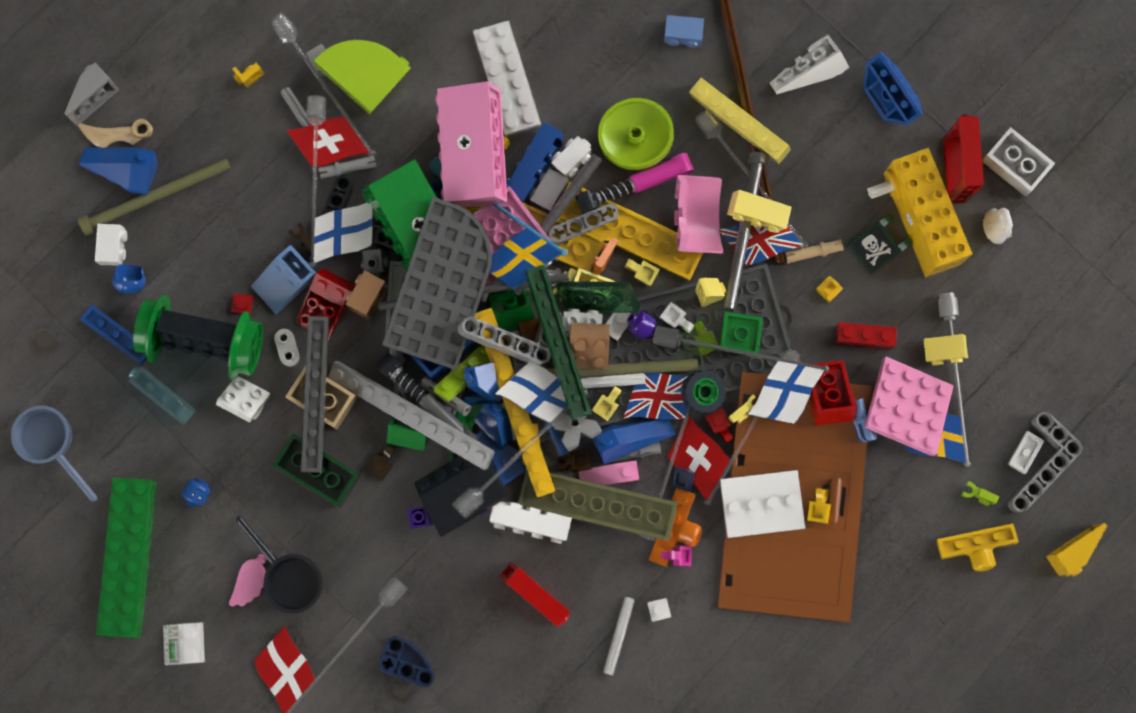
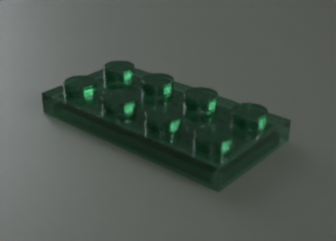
(598, 296)

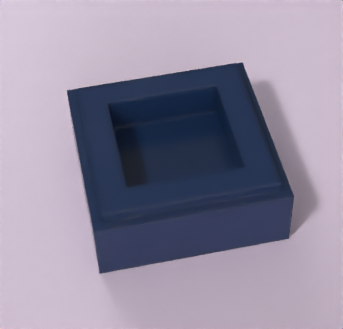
(683, 478)

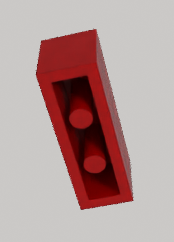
(865, 335)

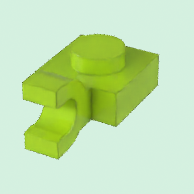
(984, 496)

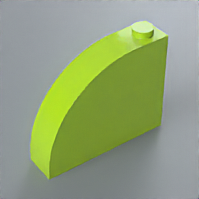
(362, 70)

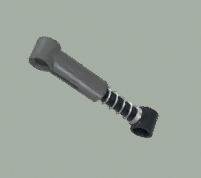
(392, 370)

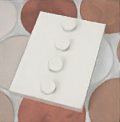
(762, 504)

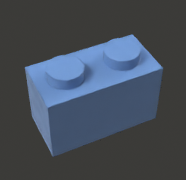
(683, 31)

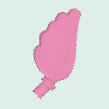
(249, 581)

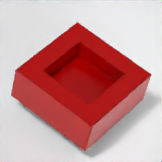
(242, 303)

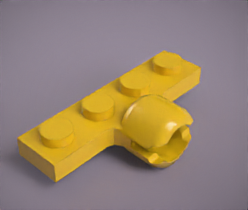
(978, 545)

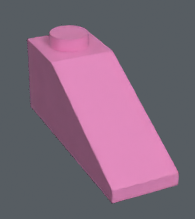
(612, 474)

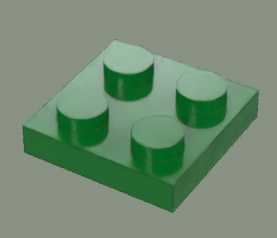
(741, 332)

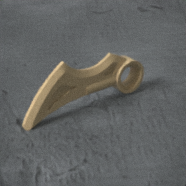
(105, 136)

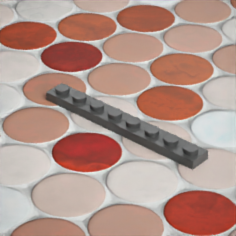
(315, 394)

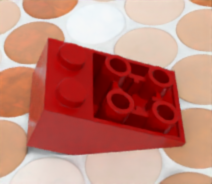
(325, 299)

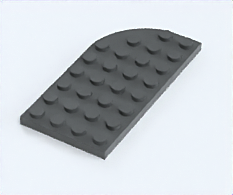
(441, 285)

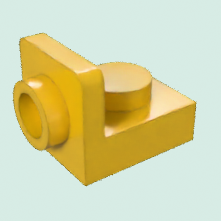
(250, 75)

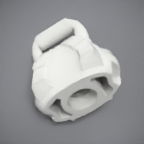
(997, 225)

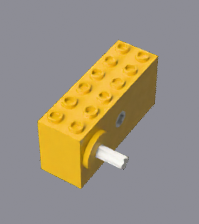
(925, 211)

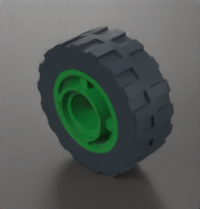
(714, 391)

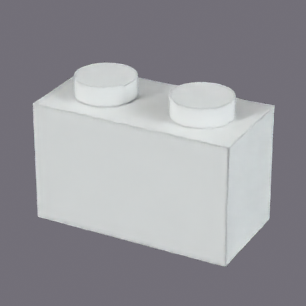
(110, 244)

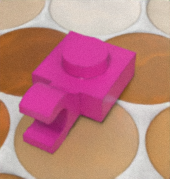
(681, 555)

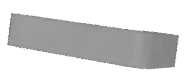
(513, 340)
(1049, 465)

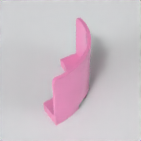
(698, 214)

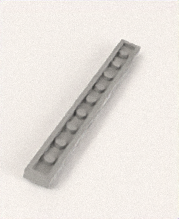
(411, 415)

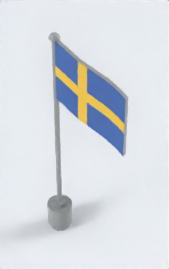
(953, 437)

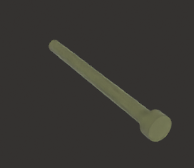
(88, 224)
(636, 368)

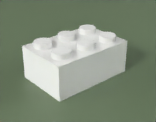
(1018, 162)

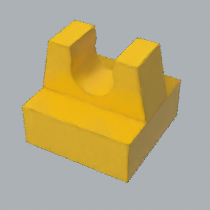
(829, 289)

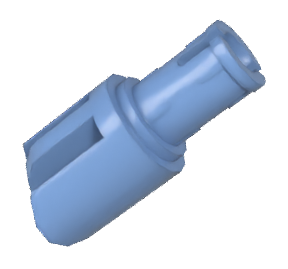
(863, 434)

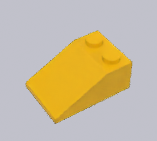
(1076, 552)

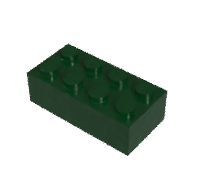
(332, 484)

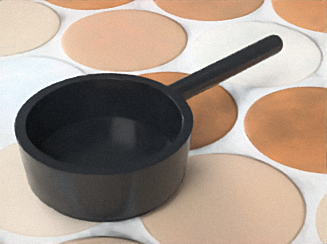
(290, 581)

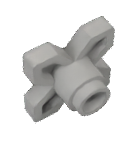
(576, 429)

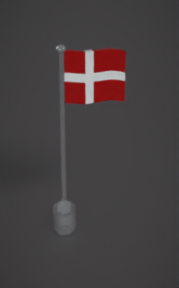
(286, 668)

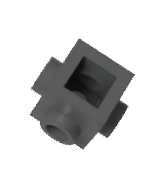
(375, 261)

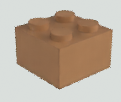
(366, 295)
(590, 345)

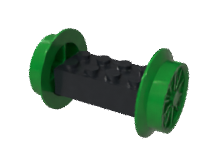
(161, 328)

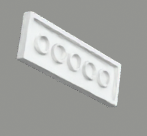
(507, 73)

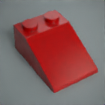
(832, 396)

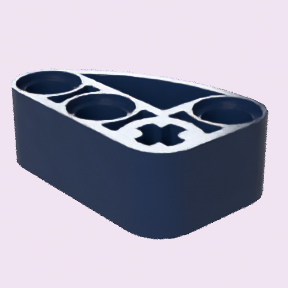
(406, 655)

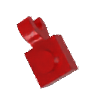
(719, 423)

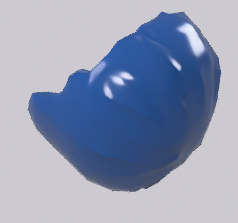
(128, 278)

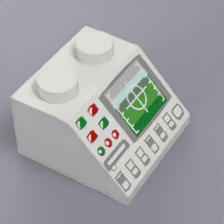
(183, 643)

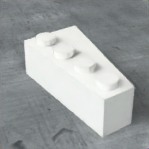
(530, 520)

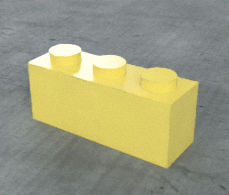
(759, 211)

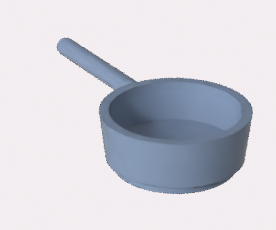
(43, 437)

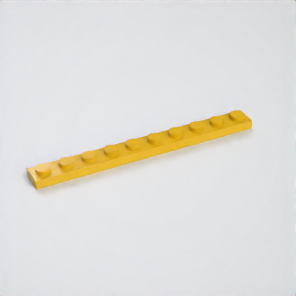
(518, 417)

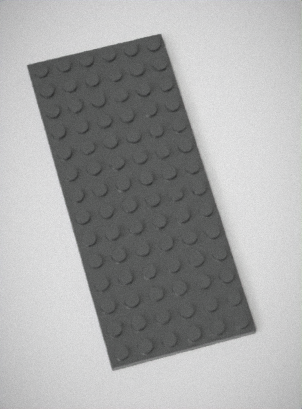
(754, 298)

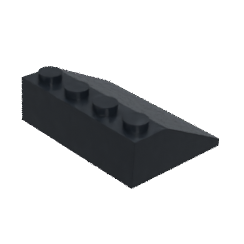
(447, 483)

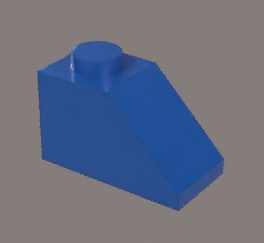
(483, 380)
(495, 423)

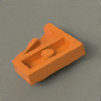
(607, 250)

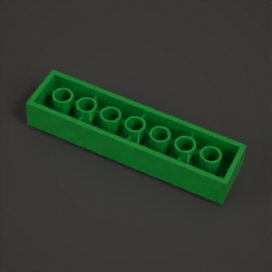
(126, 558)

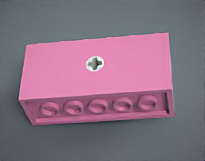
(471, 145)

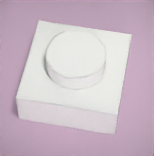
(659, 609)

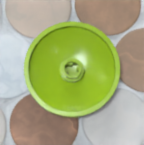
(635, 133)

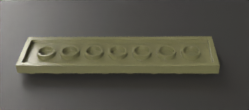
(603, 506)

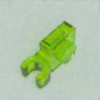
(704, 337)

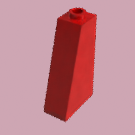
(535, 594)

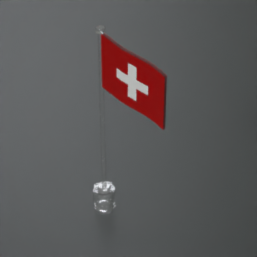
(336, 136)
(705, 457)

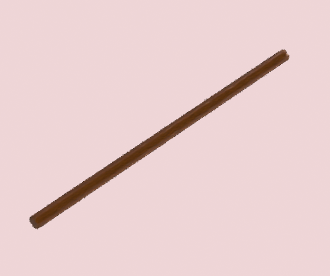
(743, 89)

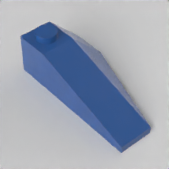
(125, 166)
(625, 438)

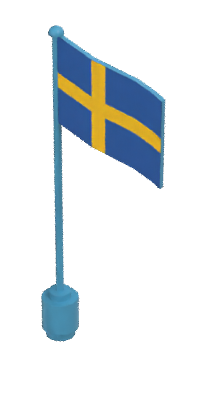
(520, 252)

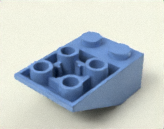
(284, 279)

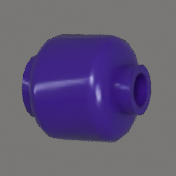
(641, 324)

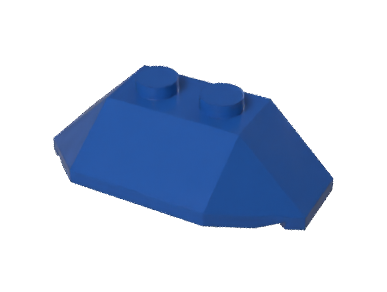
(890, 91)

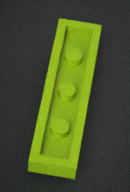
(455, 380)

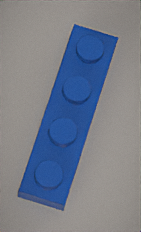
(112, 332)

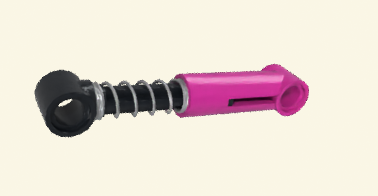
(643, 180)

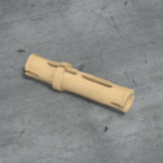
(814, 251)

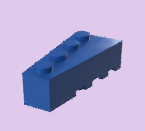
(535, 161)

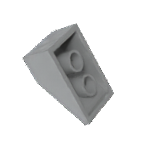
(89, 94)

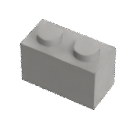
(549, 190)

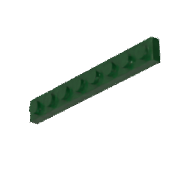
(557, 342)

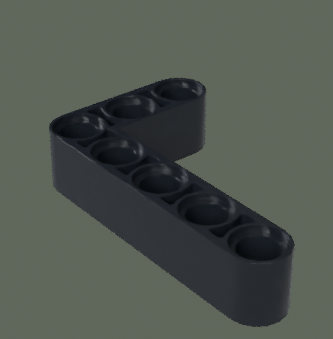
(345, 194)

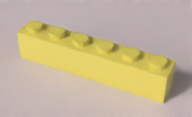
(740, 121)

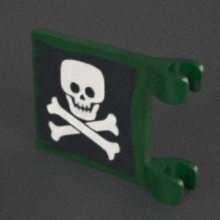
(876, 245)

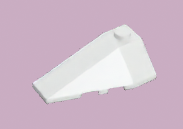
(819, 64)

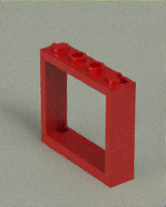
(963, 159)

